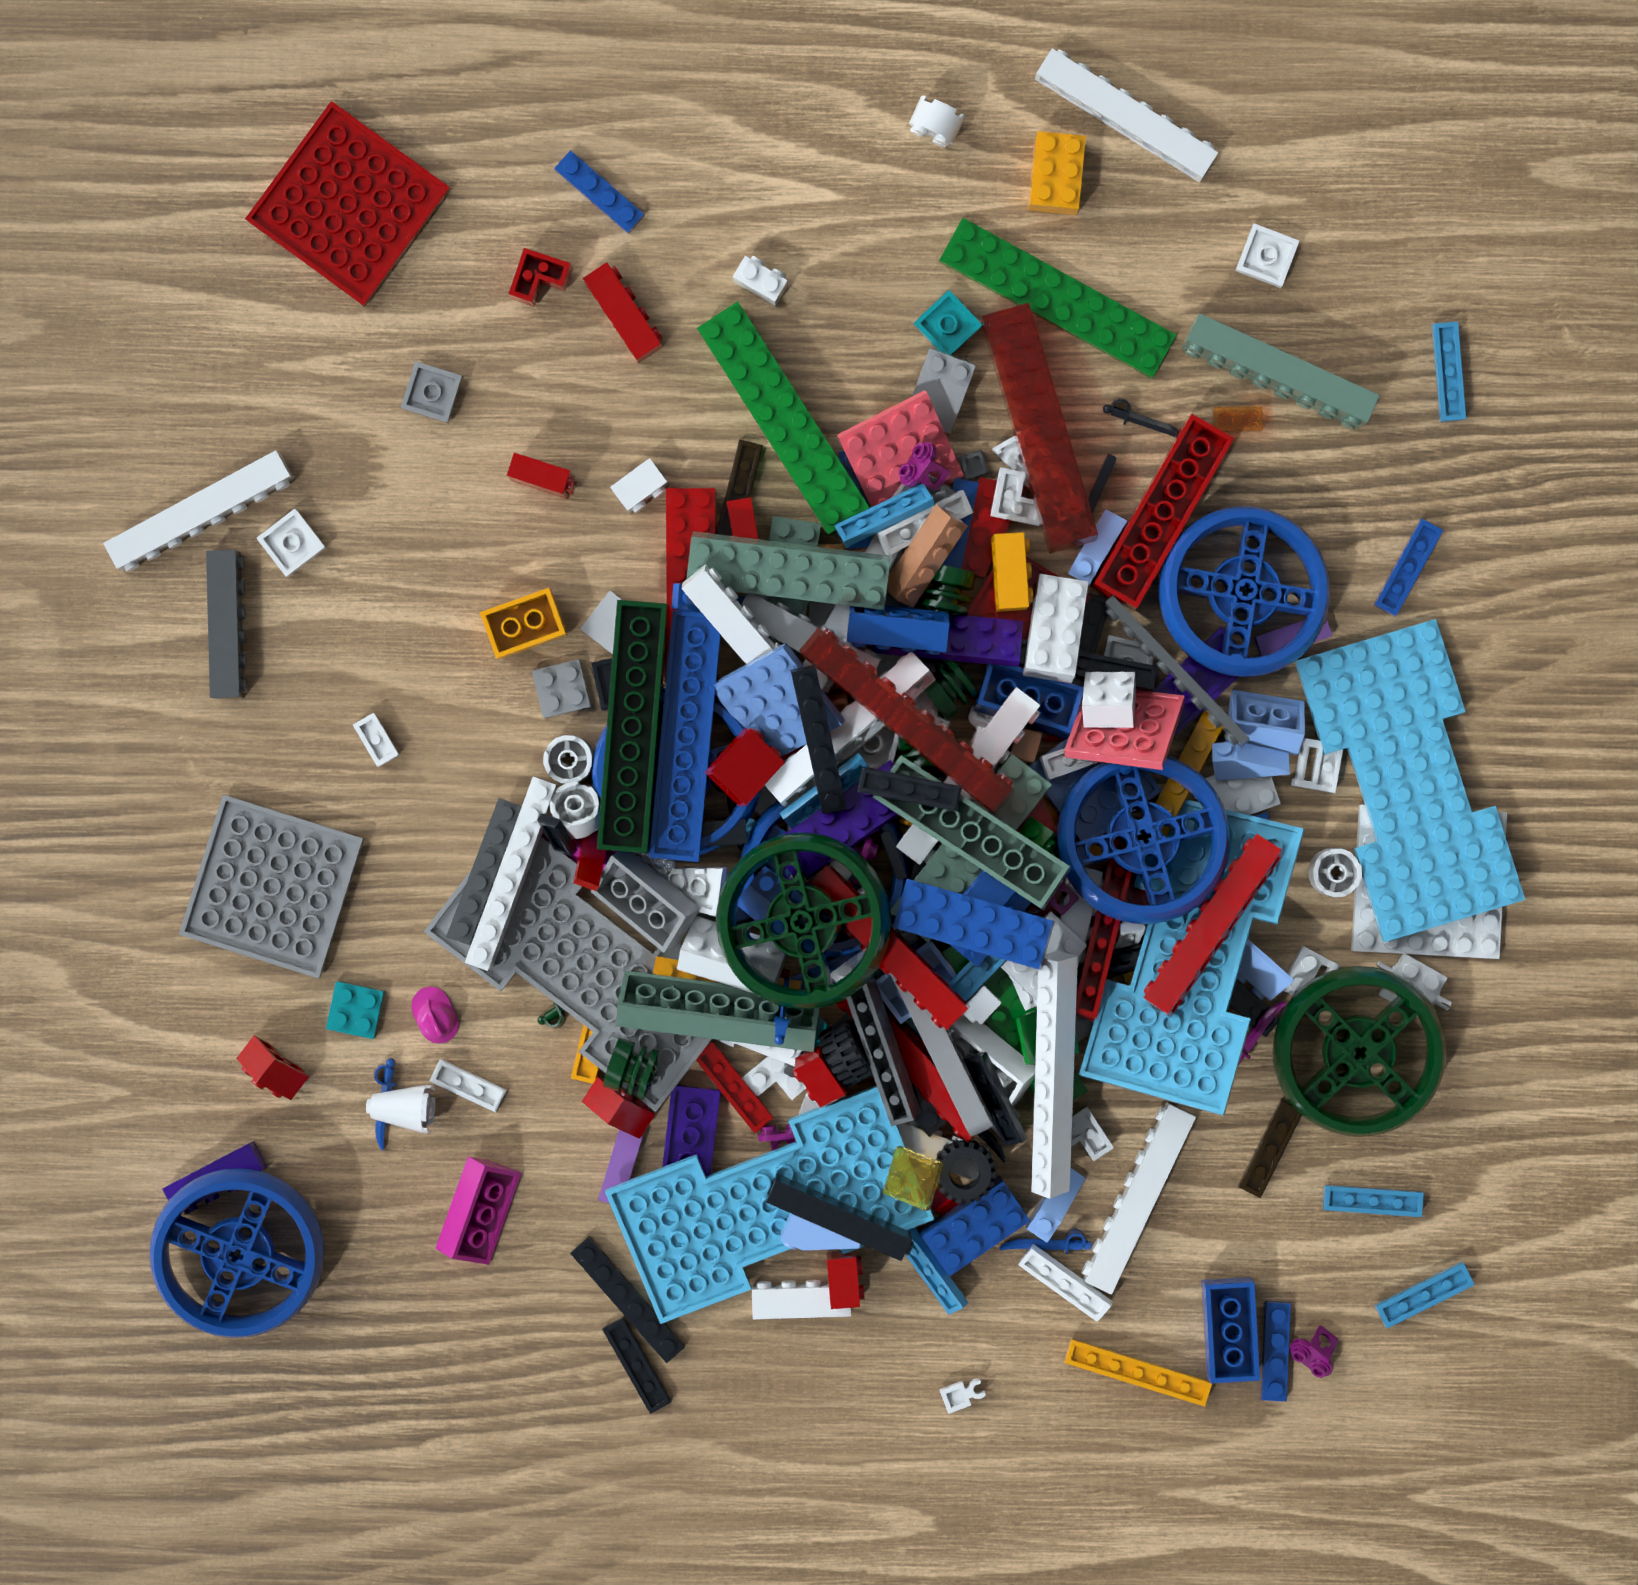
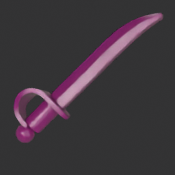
(1259, 1029)

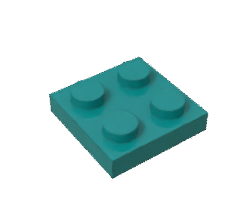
(947, 324)
(355, 1009)

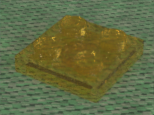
(912, 1178)

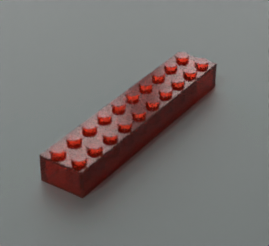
(1039, 428)
(905, 720)

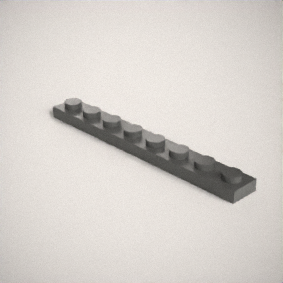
(1183, 681)

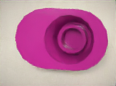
(434, 1015)

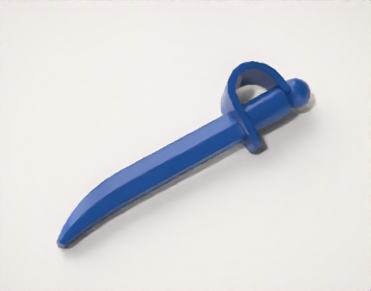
(781, 1022)
(387, 1084)
(1066, 1244)

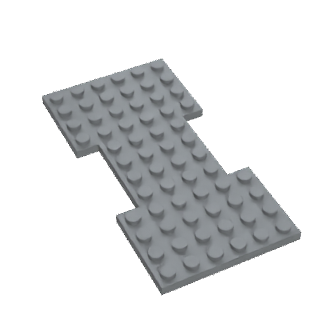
(577, 963)

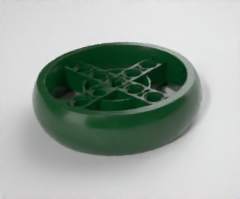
(820, 989)
(1408, 1101)

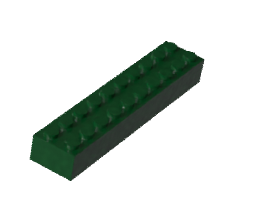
(633, 726)

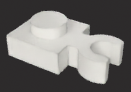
(957, 1396)

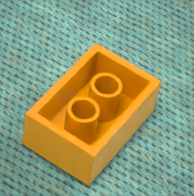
(1056, 173)
(1011, 572)
(523, 623)

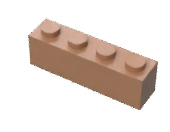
(925, 555)

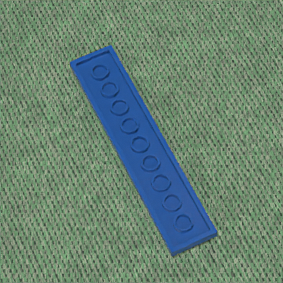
(685, 738)

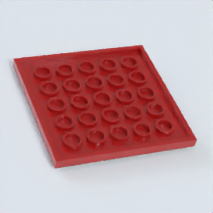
(347, 203)

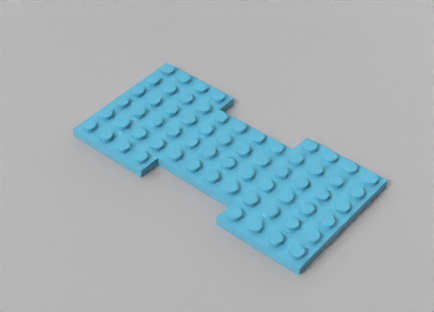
(1430, 850)
(1200, 1047)
(702, 1230)

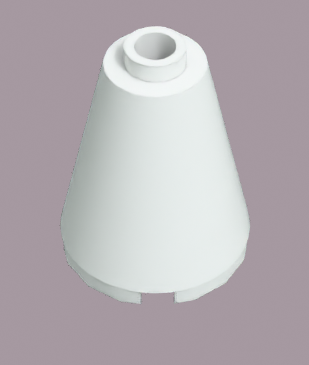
(406, 1108)

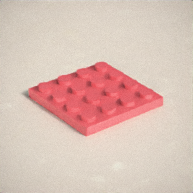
(887, 442)
(1140, 746)

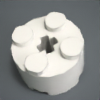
(936, 121)
(557, 751)
(576, 808)
(1349, 872)

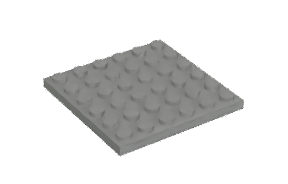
(271, 886)

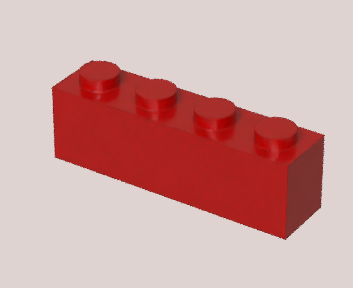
(622, 312)

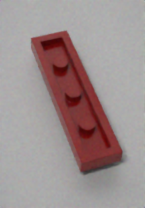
(734, 1087)

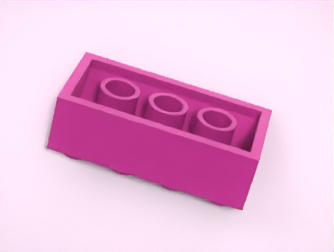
(478, 1211)

